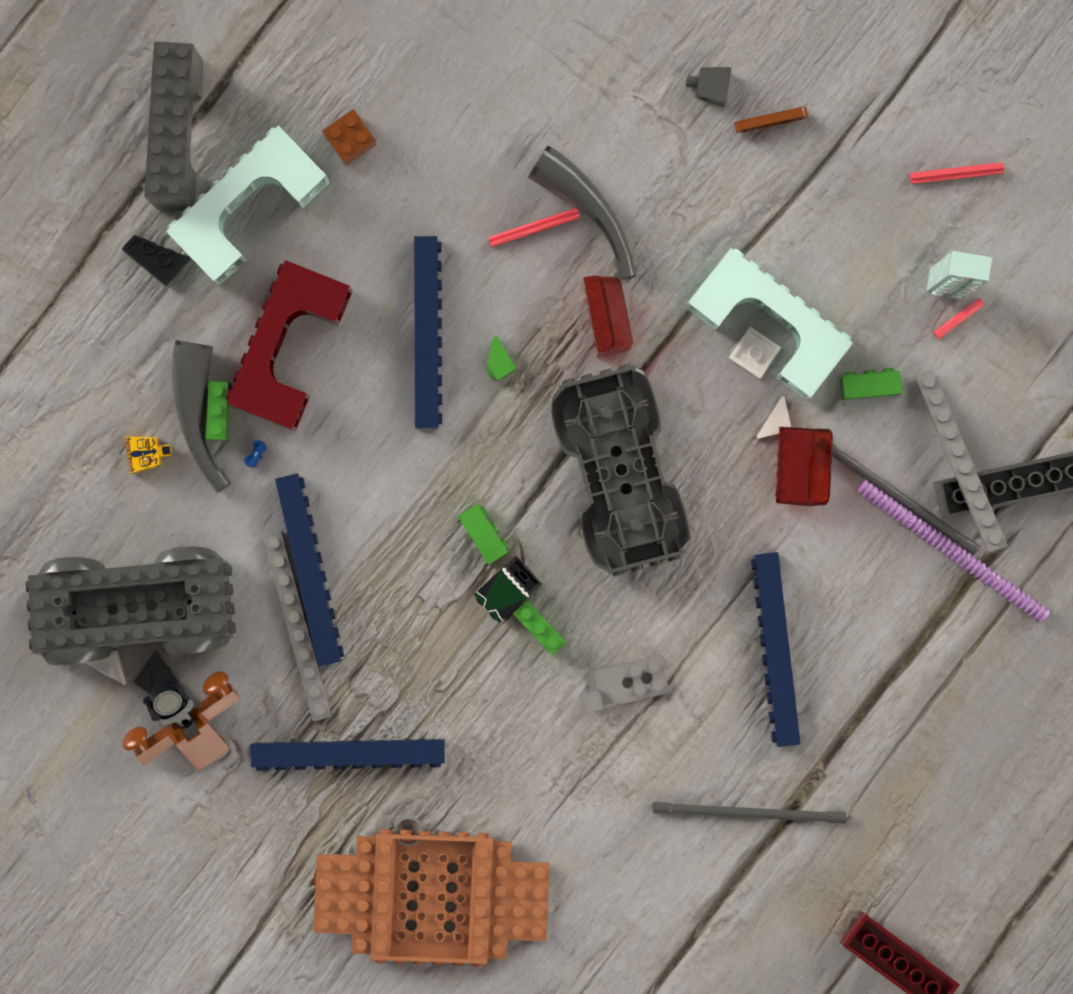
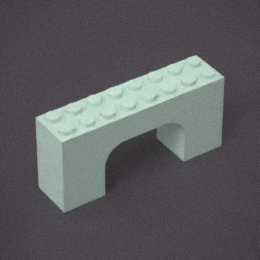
(271, 161)
(817, 341)

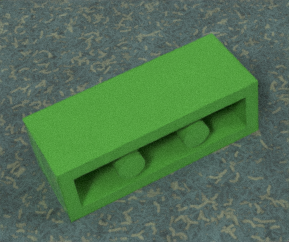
(870, 384)
(218, 411)
(484, 533)
(539, 627)

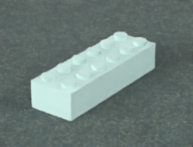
(959, 274)

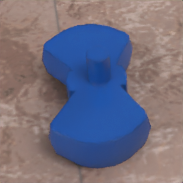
(258, 448)

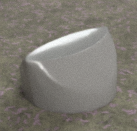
(408, 823)

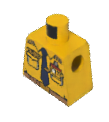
(145, 453)

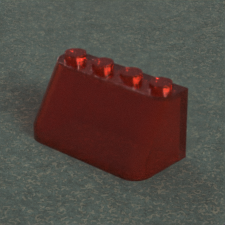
(607, 314)
(804, 466)

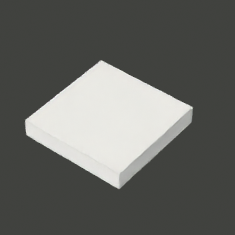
(754, 353)

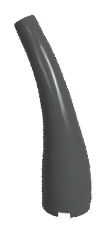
(569, 183)
(190, 379)

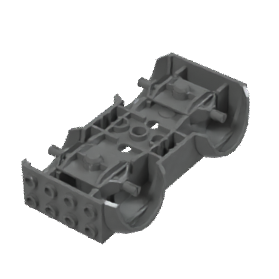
(615, 526)
(74, 593)

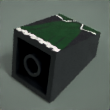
(507, 589)

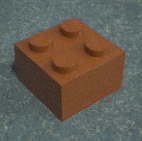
(349, 137)

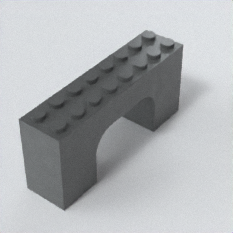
(174, 85)

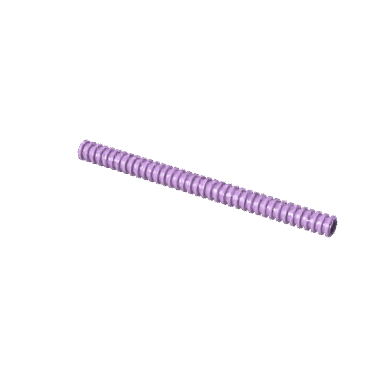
(954, 552)

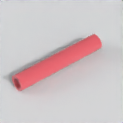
(958, 318)

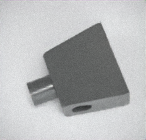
(711, 84)

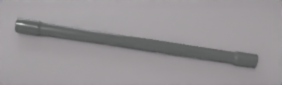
(962, 540)
(668, 808)

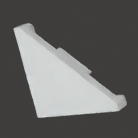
(778, 418)
(111, 667)

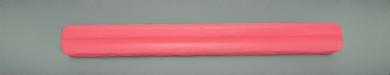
(956, 173)
(534, 227)

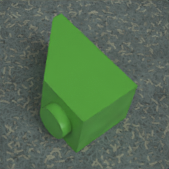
(499, 362)

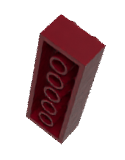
(895, 959)

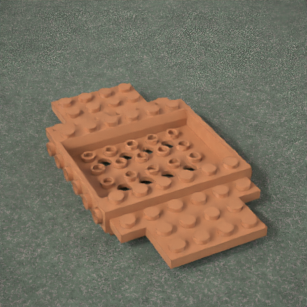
(492, 899)

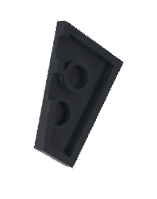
(155, 259)
(155, 673)

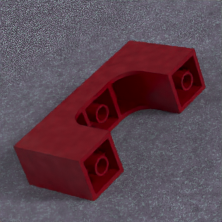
(292, 295)

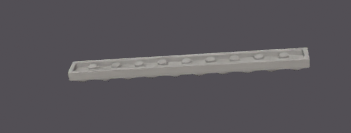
(961, 462)
(297, 626)

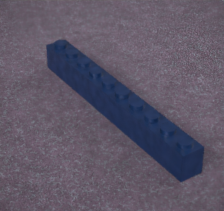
(426, 331)
(308, 569)
(776, 649)
(347, 753)

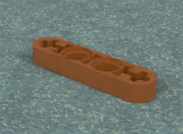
(771, 119)

